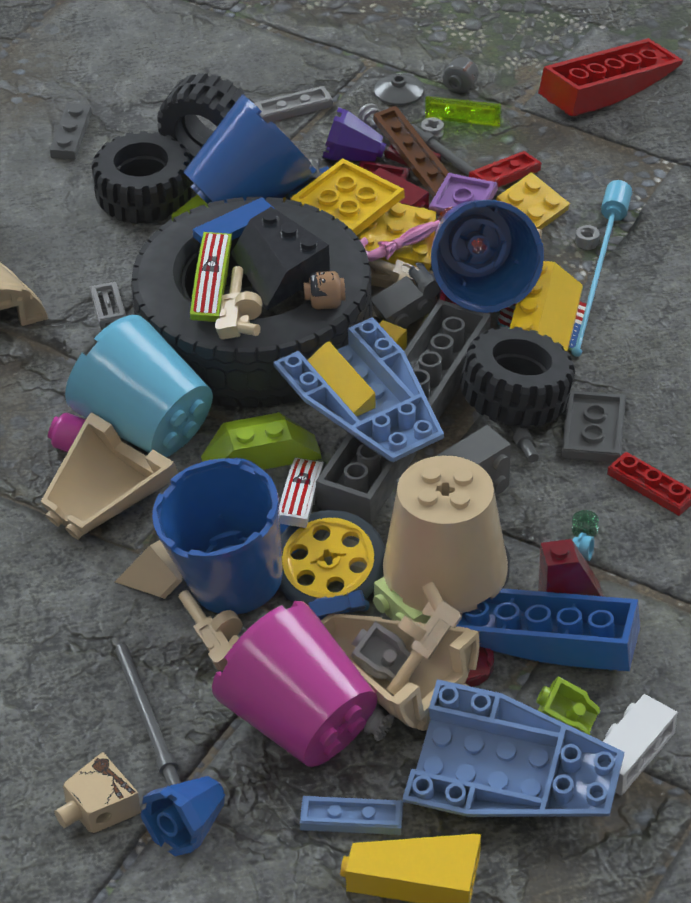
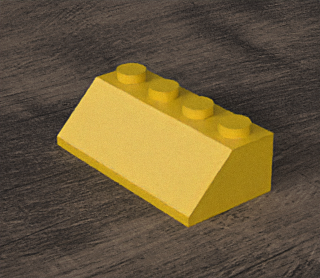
(550, 305)

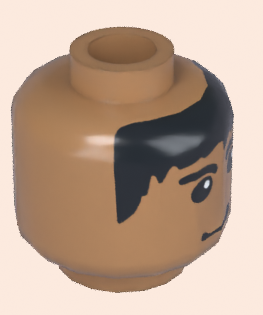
(325, 290)

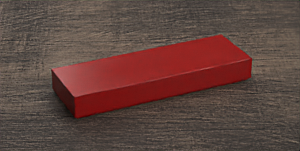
(508, 169)

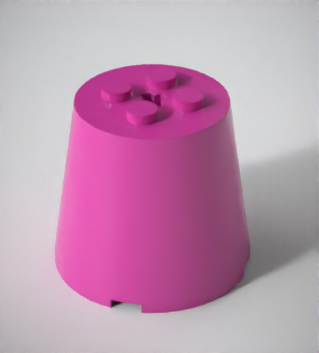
(296, 685)

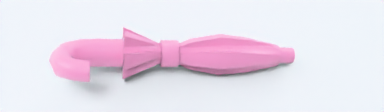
(411, 236)

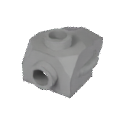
(379, 652)

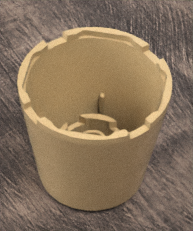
(445, 534)

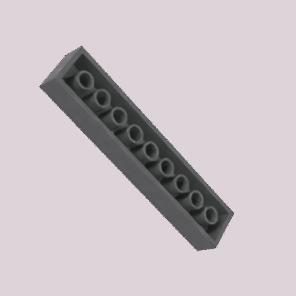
(358, 477)

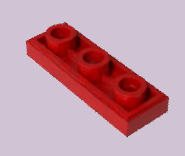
(651, 483)

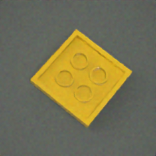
(351, 195)
(393, 225)

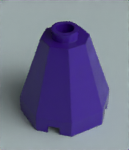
(352, 140)

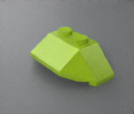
(264, 440)

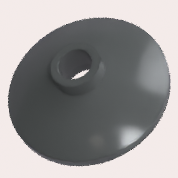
(399, 90)

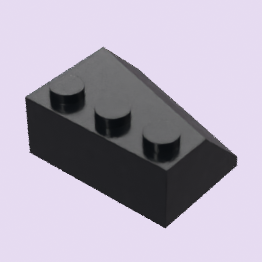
(278, 256)

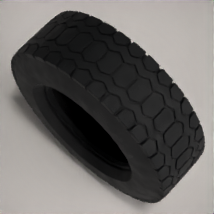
(243, 366)

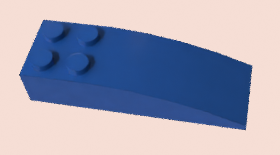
(558, 628)

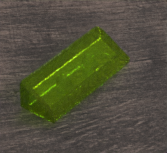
(463, 111)

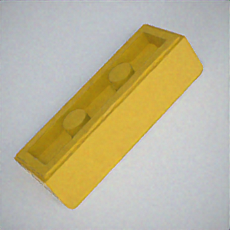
(343, 379)

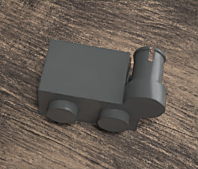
(405, 301)

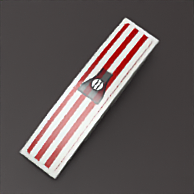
(300, 492)

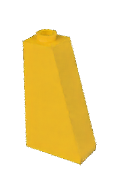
(415, 868)

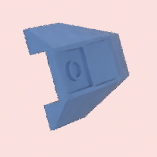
(402, 414)
(508, 760)

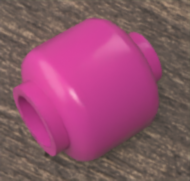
(64, 431)

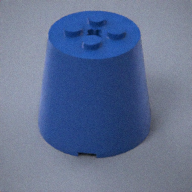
(247, 159)
(496, 272)
(223, 533)

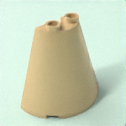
(102, 478)

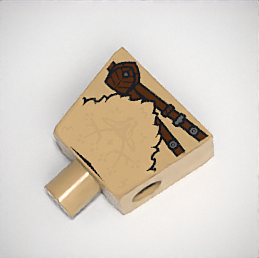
(98, 797)

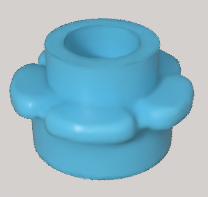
(585, 545)

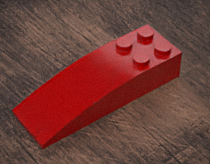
(606, 76)

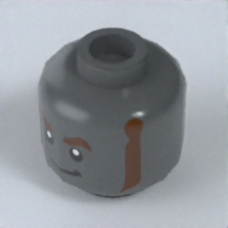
(460, 75)

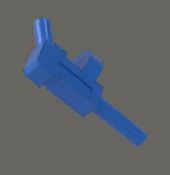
(339, 604)

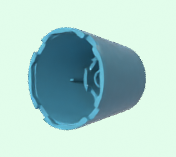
(139, 387)

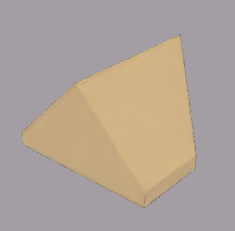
(152, 572)

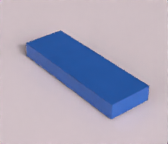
(234, 221)

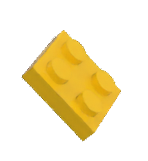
(535, 200)

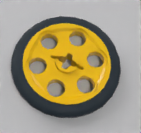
(340, 526)

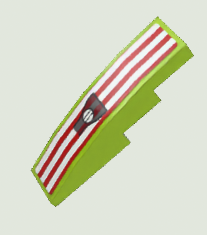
(210, 276)

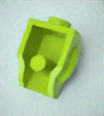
(568, 704)

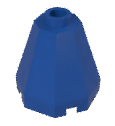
(183, 813)

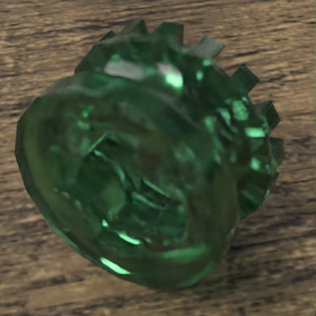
(590, 518)

